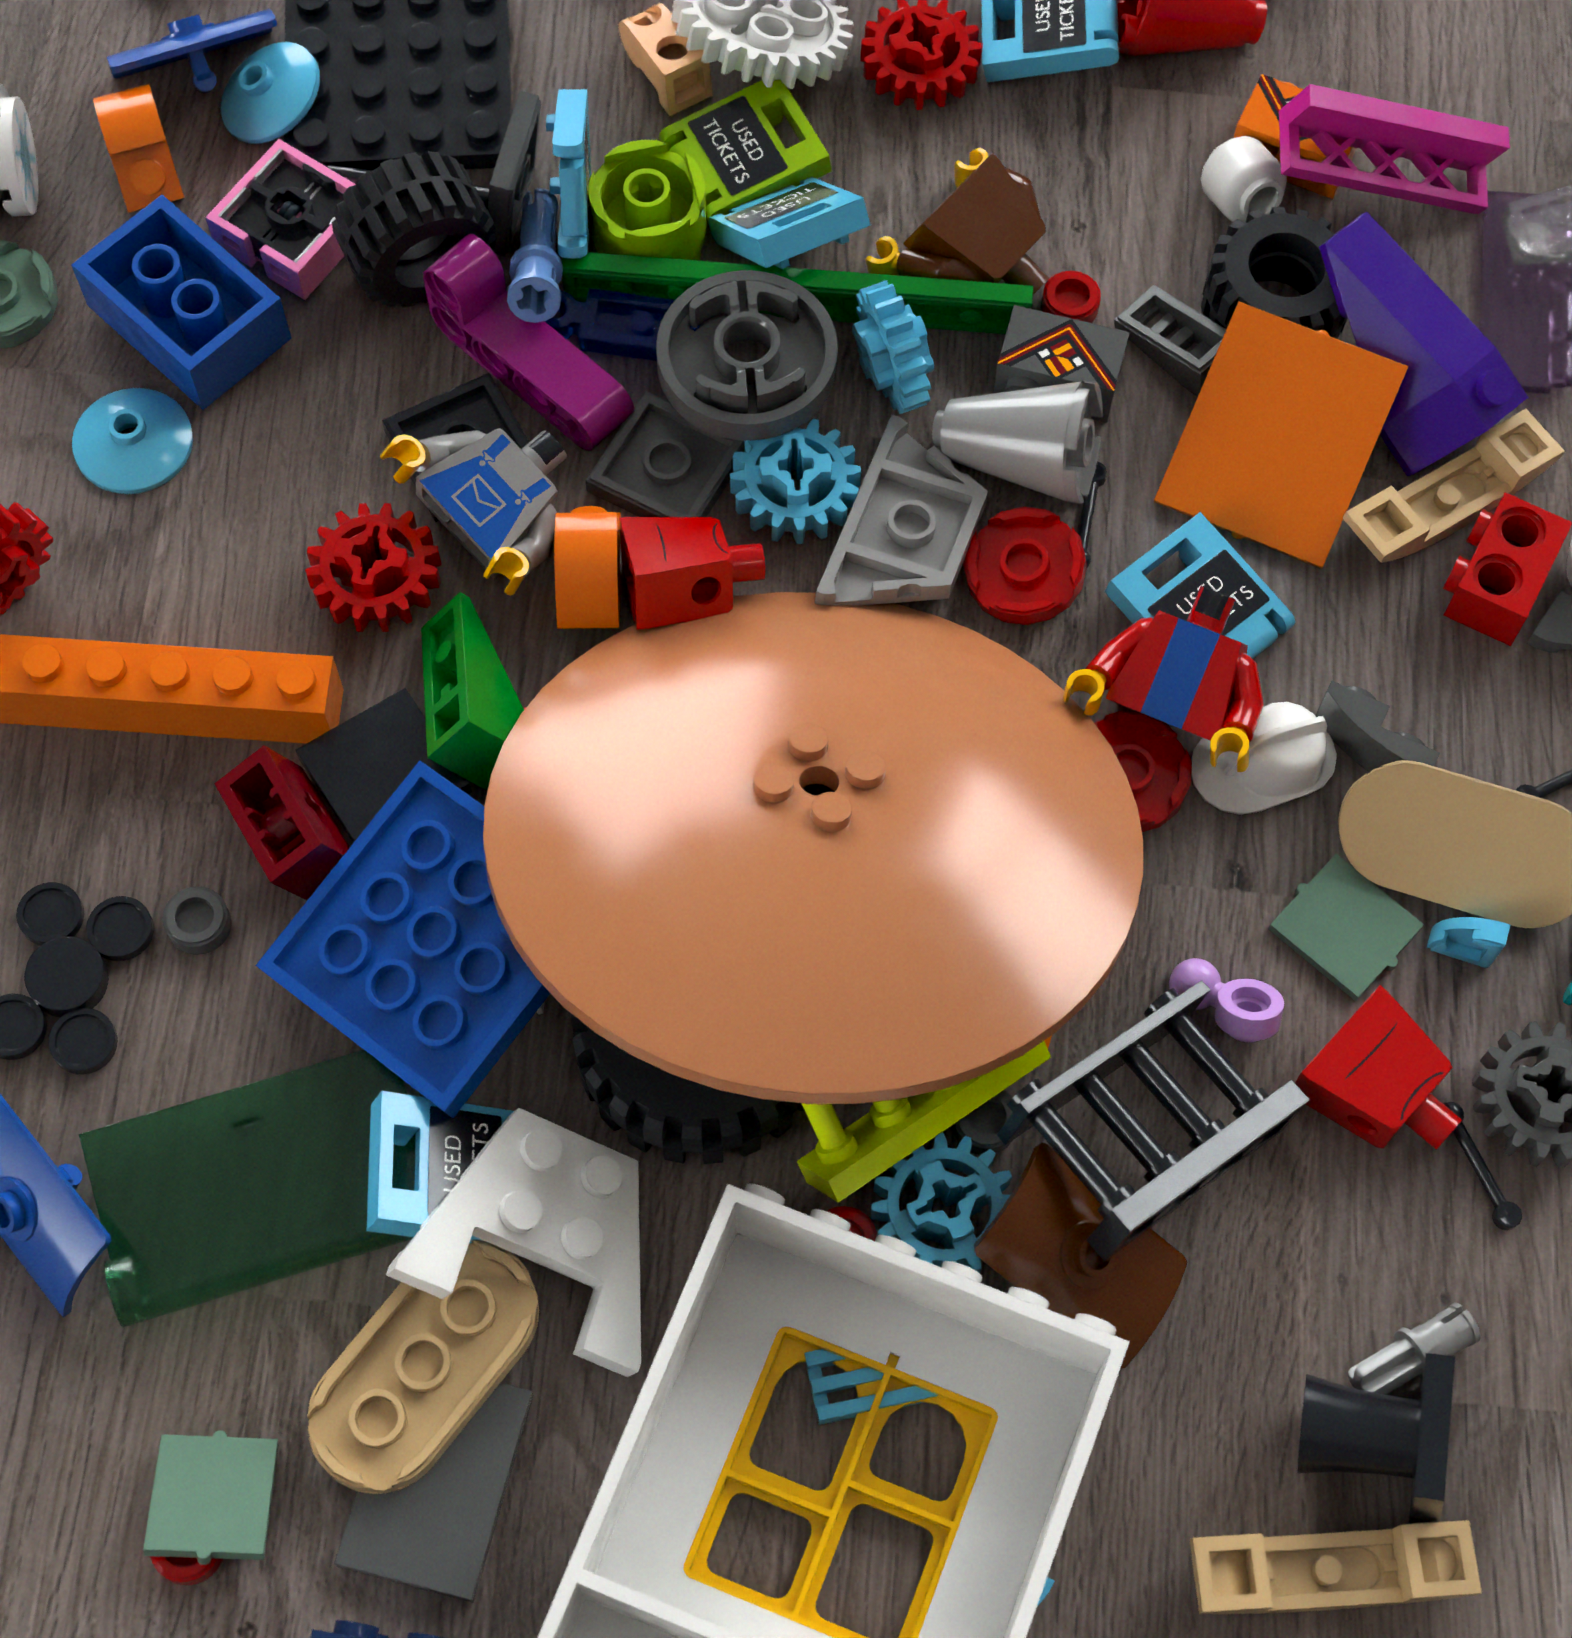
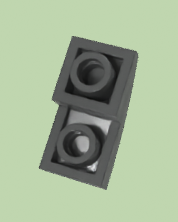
(1355, 726)

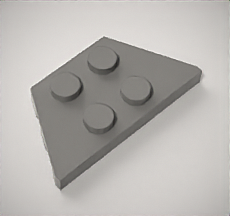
(904, 527)

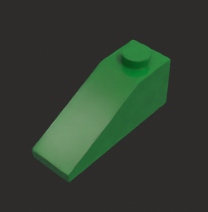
(465, 693)

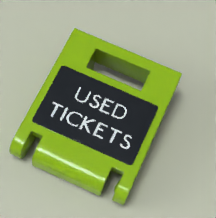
(741, 149)

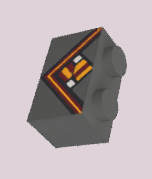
(1059, 350)

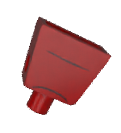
(682, 568)
(1381, 1076)

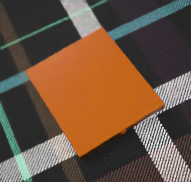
(1280, 434)

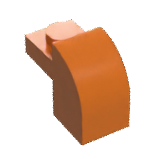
(137, 146)
(587, 568)

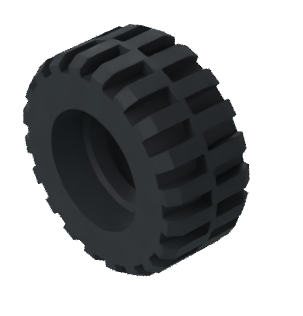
(671, 1109)

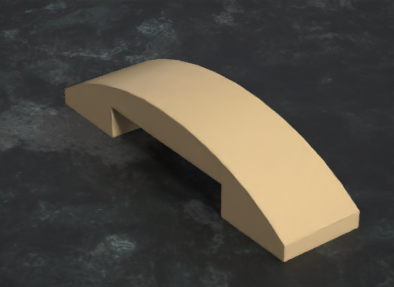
(1455, 493)
(1334, 1569)

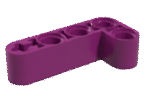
(529, 358)

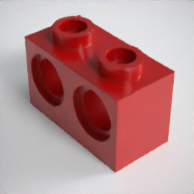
(1508, 569)

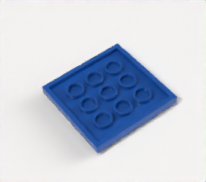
(411, 946)

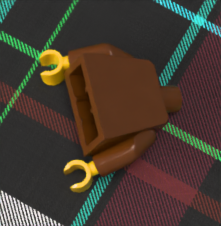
(975, 232)

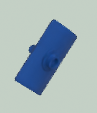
(191, 40)
(44, 1215)

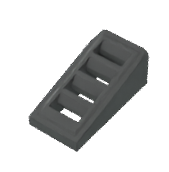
(1186, 368)

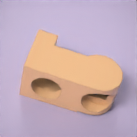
(665, 60)

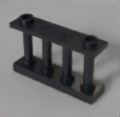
(1168, 1176)

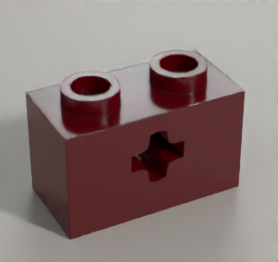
(283, 821)

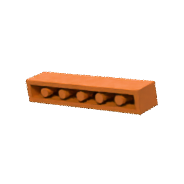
(168, 689)

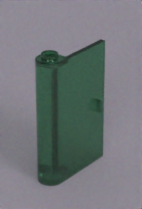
(242, 1206)

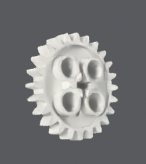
(768, 37)

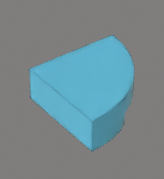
(1469, 939)

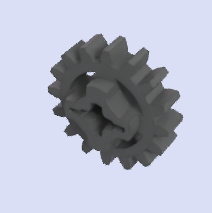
(1519, 1103)

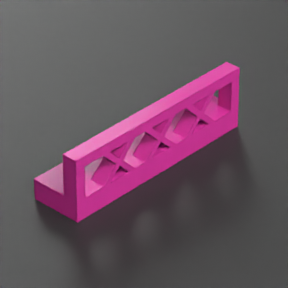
(1393, 130)

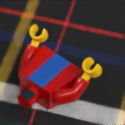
(1181, 676)

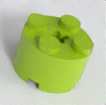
(648, 202)

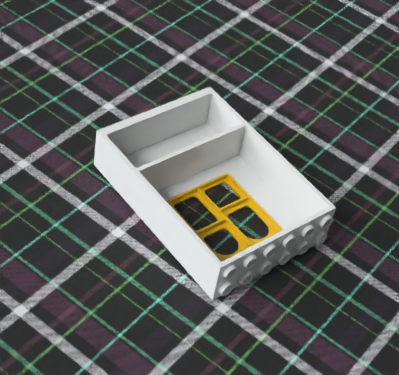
(797, 1283)

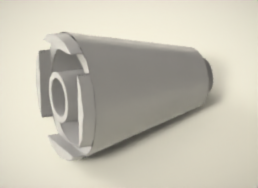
(1027, 436)

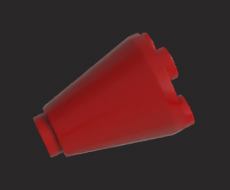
(1188, 25)

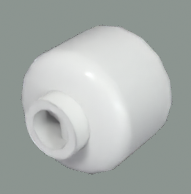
(1243, 178)

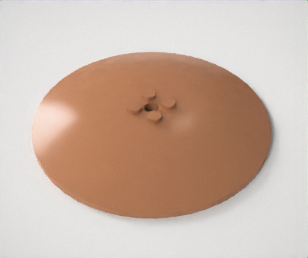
(793, 939)

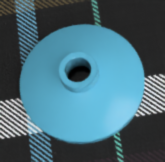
(270, 92)
(137, 459)

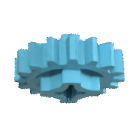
(893, 347)
(825, 474)
(932, 1181)

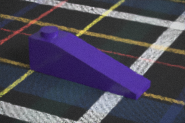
(1454, 374)

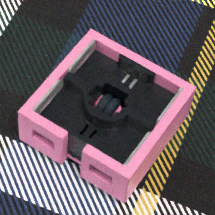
(283, 218)

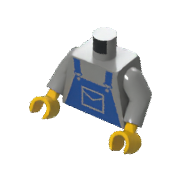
(487, 494)

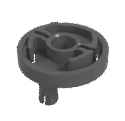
(700, 372)

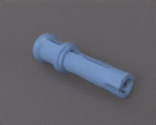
(536, 266)

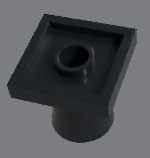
(1383, 1433)

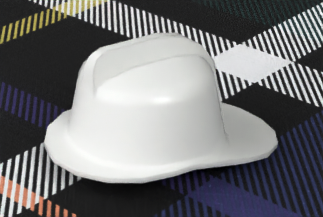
(1287, 761)

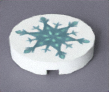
(17, 158)

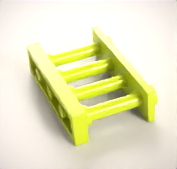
(897, 1127)

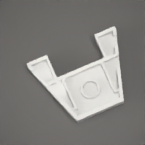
(556, 1205)

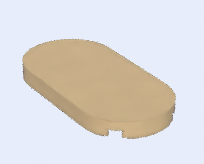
(1460, 843)
(421, 1373)

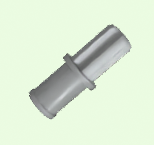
(1406, 1355)

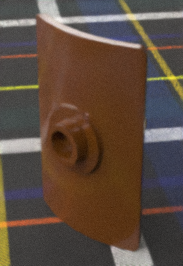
(1044, 1249)

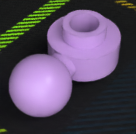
(1244, 1007)

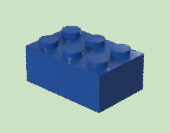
(182, 301)

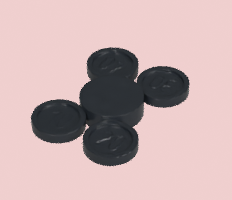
(70, 976)

